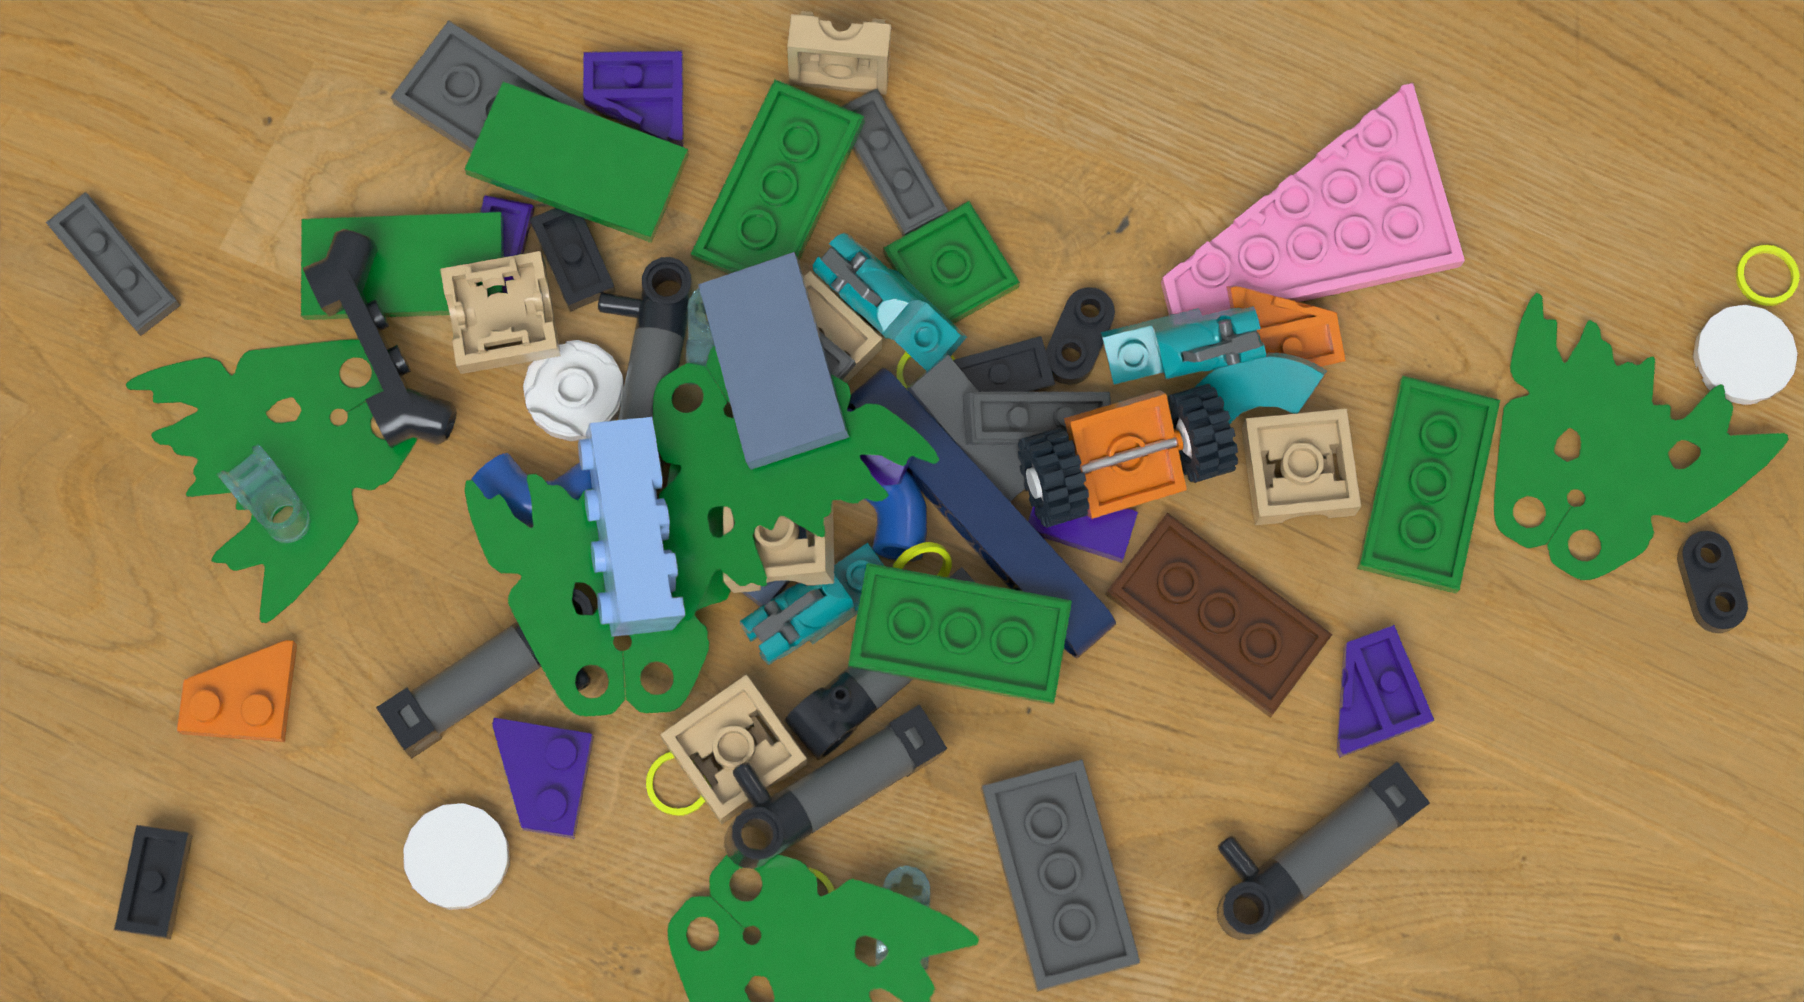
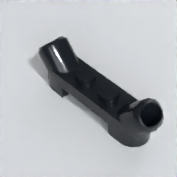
(339, 286)

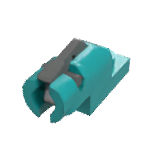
(888, 301)
(1183, 344)
(809, 611)

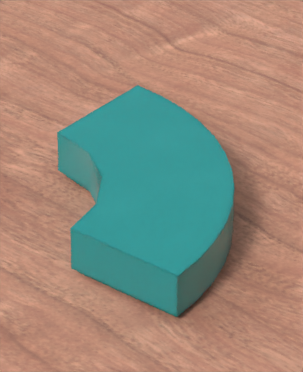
(1266, 382)

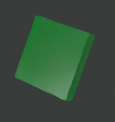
(953, 263)

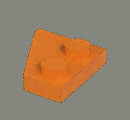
(1293, 326)
(241, 697)

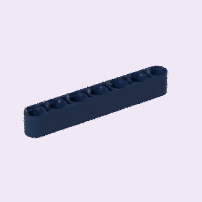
(988, 517)

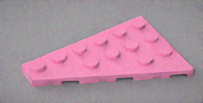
(1340, 224)

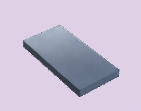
(773, 361)

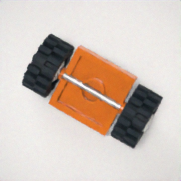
(1127, 454)

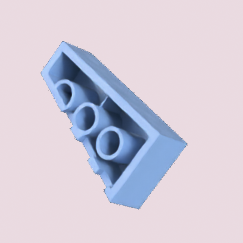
(630, 527)

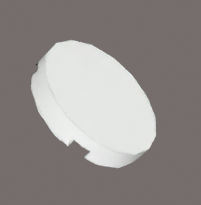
(1746, 353)
(573, 390)
(456, 856)

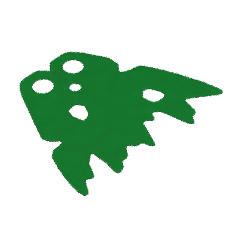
(1622, 449)
(312, 453)
(794, 487)
(550, 563)
(809, 939)

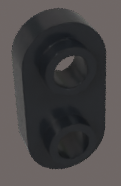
(1080, 334)
(1708, 580)

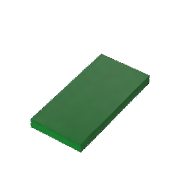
(577, 162)
(778, 180)
(408, 258)
(1429, 484)
(959, 633)

